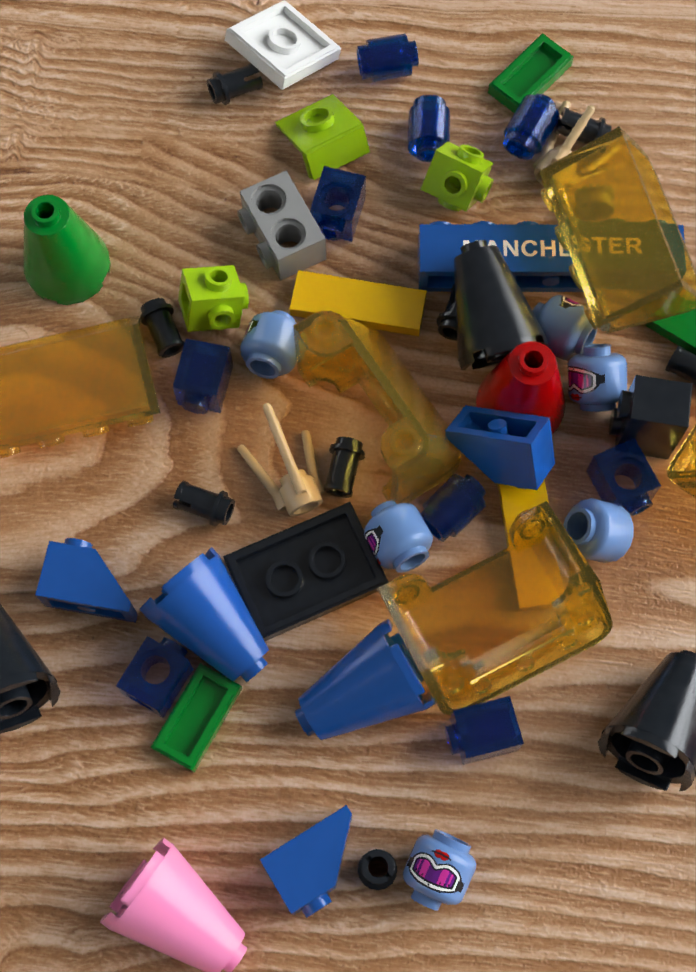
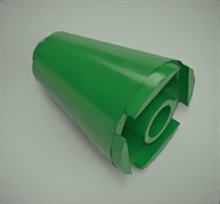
(62, 252)

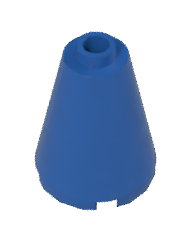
(210, 618)
(364, 688)

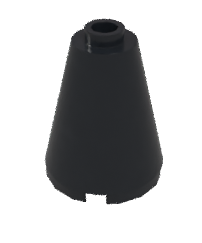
(489, 308)
(23, 678)
(657, 727)

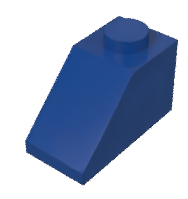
(505, 445)
(80, 582)
(310, 864)

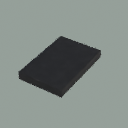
(305, 571)

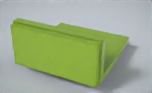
(325, 135)

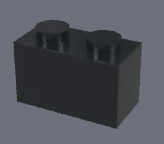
(652, 413)

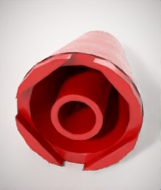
(525, 384)

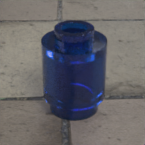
(387, 58)
(428, 126)
(530, 126)
(453, 506)

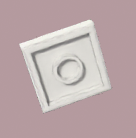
(282, 44)

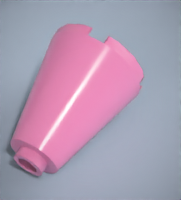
(176, 914)

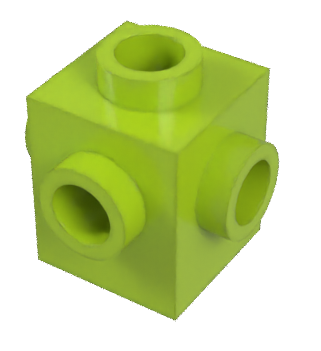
(458, 176)
(212, 298)

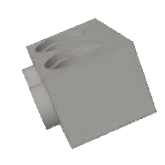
(288, 223)

